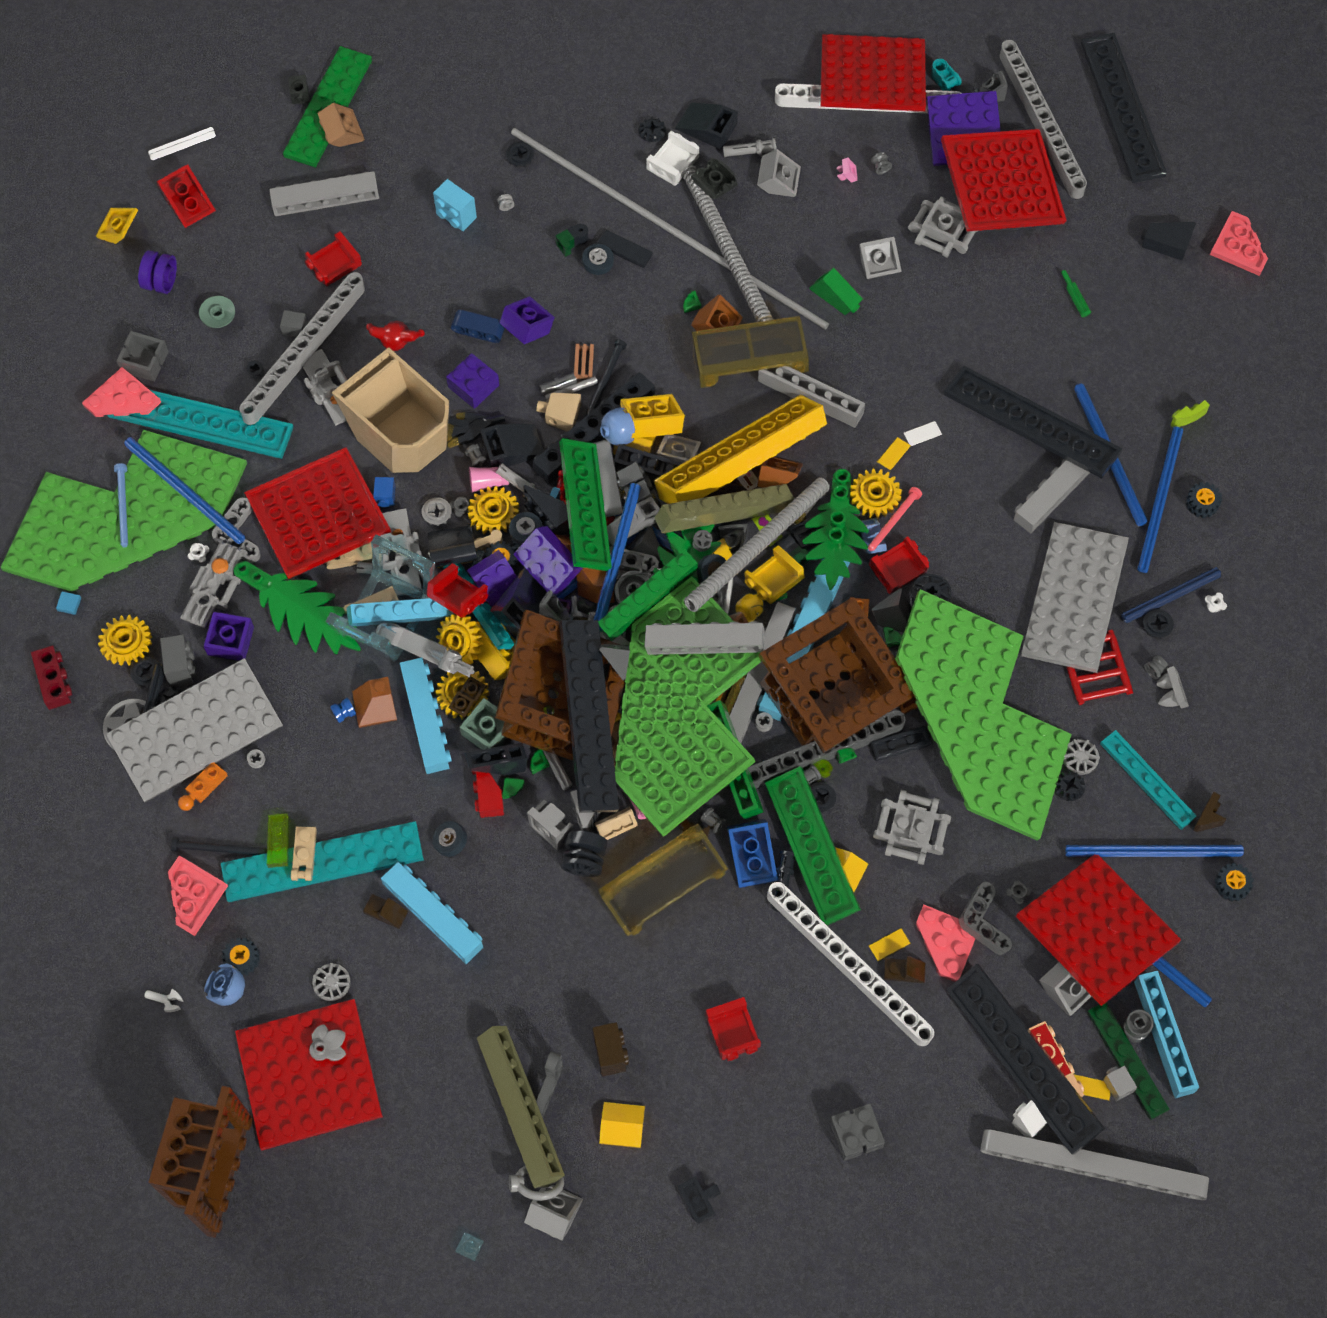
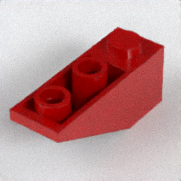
(489, 795)

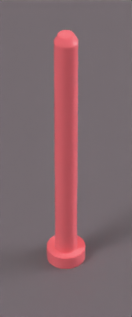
(914, 494)

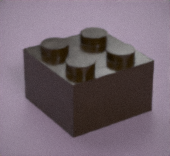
(609, 1049)

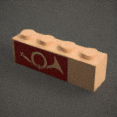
(1045, 1036)

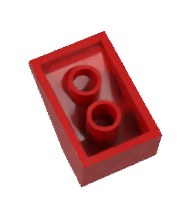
(185, 196)

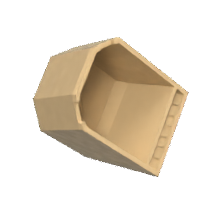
(395, 413)

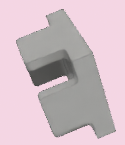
(547, 822)

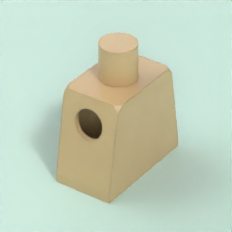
(561, 410)

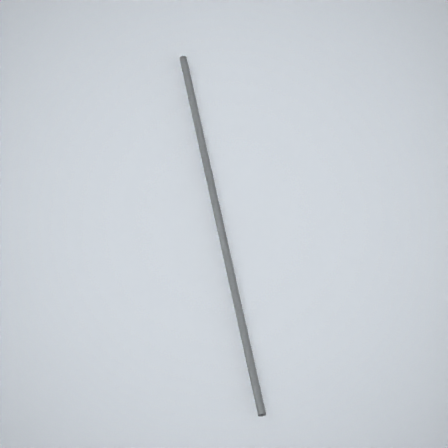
(780, 297)

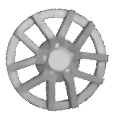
(1081, 757)
(331, 982)

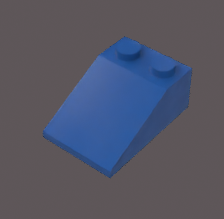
(752, 853)

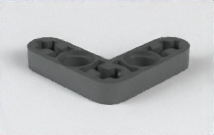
(977, 922)
(553, 1071)

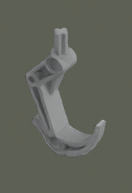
(425, 648)

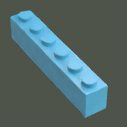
(396, 612)
(424, 715)
(432, 912)
(1166, 1035)

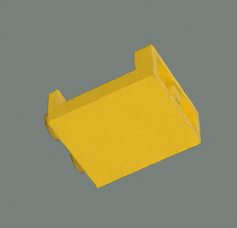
(775, 576)

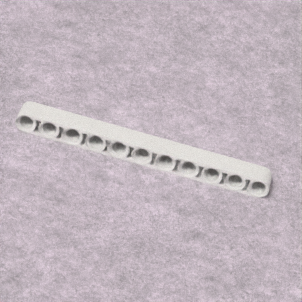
(809, 97)
(852, 973)

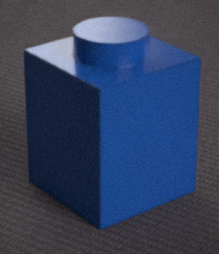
(384, 491)

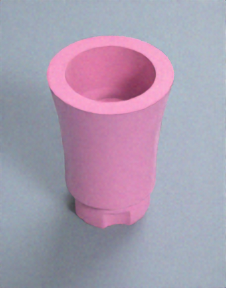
(484, 477)

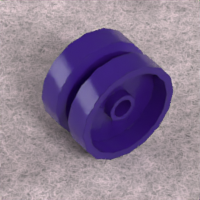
(157, 272)

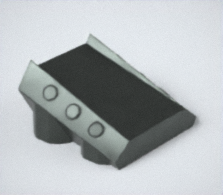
(715, 178)

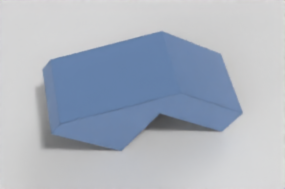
(874, 528)

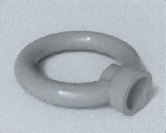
(516, 1184)

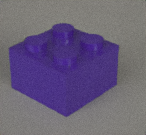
(527, 320)
(472, 380)
(495, 573)
(228, 636)

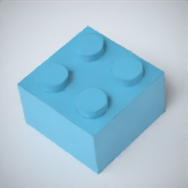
(454, 205)

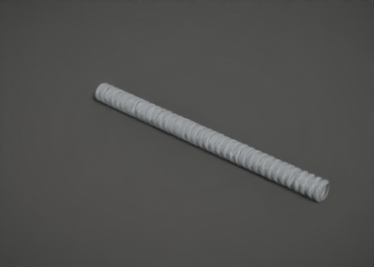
(728, 248)
(756, 545)

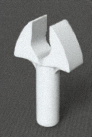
(165, 999)

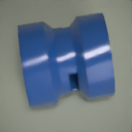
(343, 710)

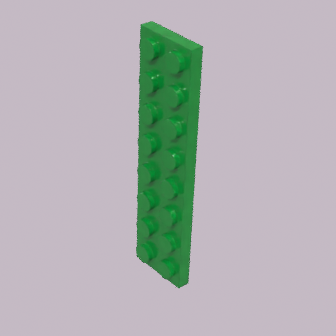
(336, 87)
(585, 505)
(812, 846)

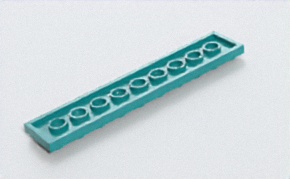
(214, 425)
(332, 861)

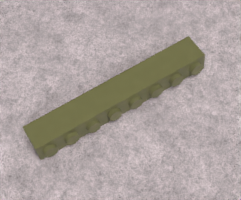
(723, 508)
(520, 1107)

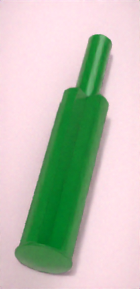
(1076, 295)

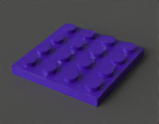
(960, 115)

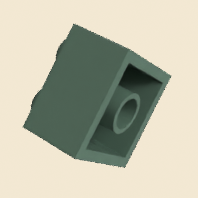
(482, 726)

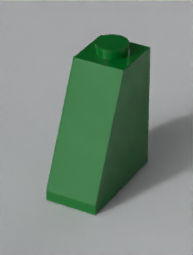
(837, 292)

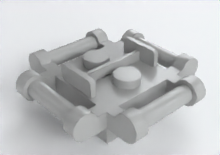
(942, 224)
(912, 827)

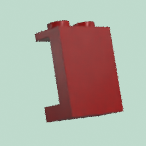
(333, 260)
(899, 565)
(455, 592)
(733, 1029)

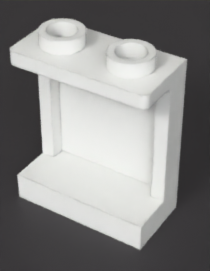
(673, 158)

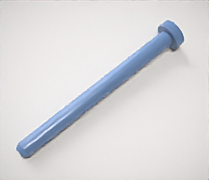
(121, 469)

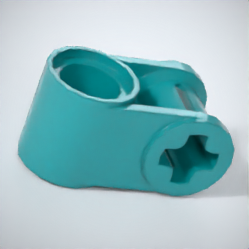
(944, 75)

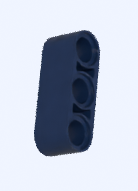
(477, 326)

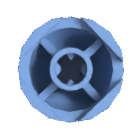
(617, 427)
(225, 985)

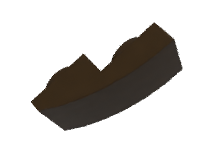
(467, 697)

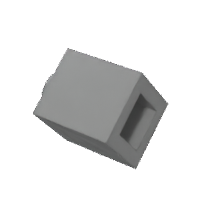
(1119, 1082)

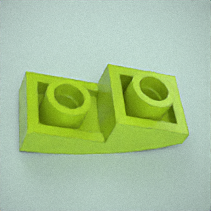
(1187, 415)

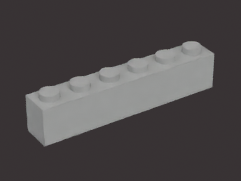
(324, 193)
(795, 383)
(1049, 495)
(705, 638)

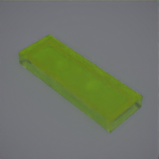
(277, 840)

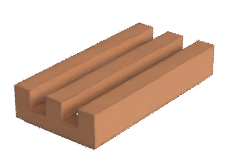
(584, 348)

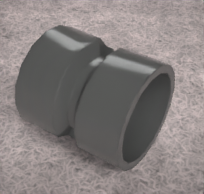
(1137, 1025)

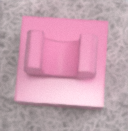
(848, 169)

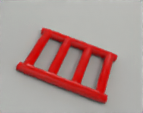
(1121, 670)

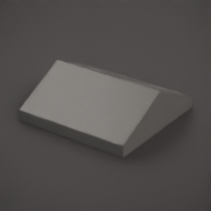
(879, 257)
(678, 448)

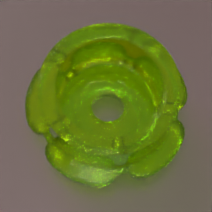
(824, 764)

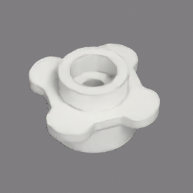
(197, 547)
(1215, 607)

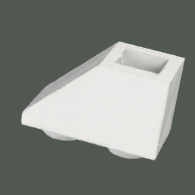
(1028, 1119)

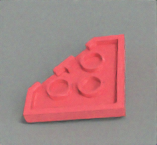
(1240, 245)
(121, 396)
(193, 894)
(945, 941)

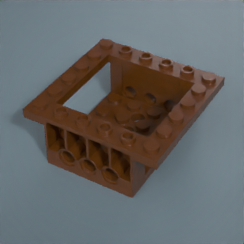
(527, 684)
(873, 686)
(200, 1157)

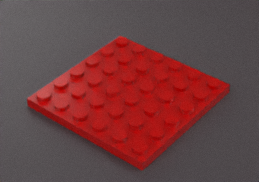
(873, 73)
(1003, 180)
(317, 512)
(1098, 928)
(303, 1096)

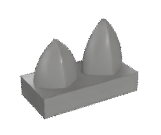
(1177, 695)

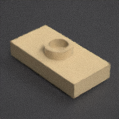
(616, 824)

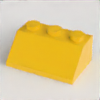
(654, 415)
(493, 659)

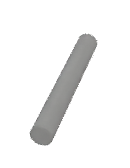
(575, 387)

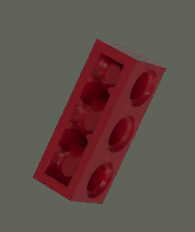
(45, 671)

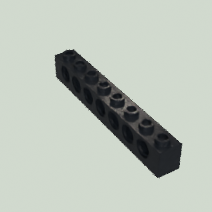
(549, 469)

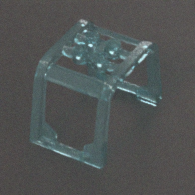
(379, 547)

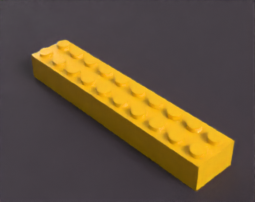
(741, 451)

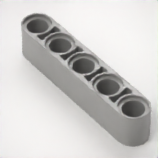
(608, 475)

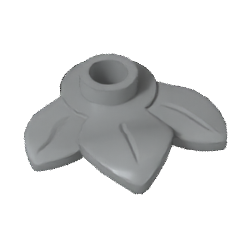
(329, 1041)

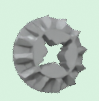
(429, 508)

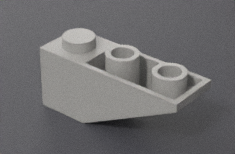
(642, 518)

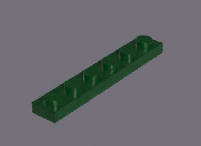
(1126, 1056)

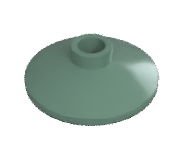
(214, 306)

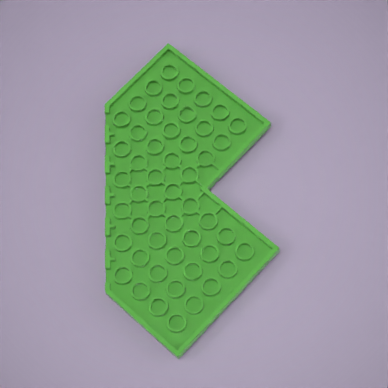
(75, 527)
(959, 676)
(669, 742)

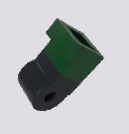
(572, 237)
(793, 549)

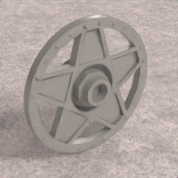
(130, 712)

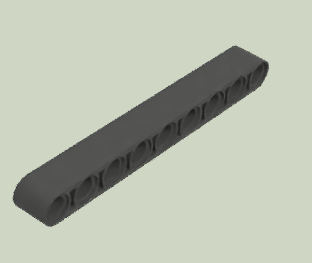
(814, 750)

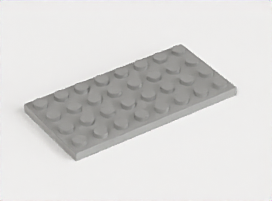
(1075, 597)
(194, 730)

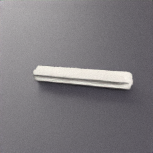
(181, 143)

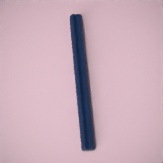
(1171, 595)

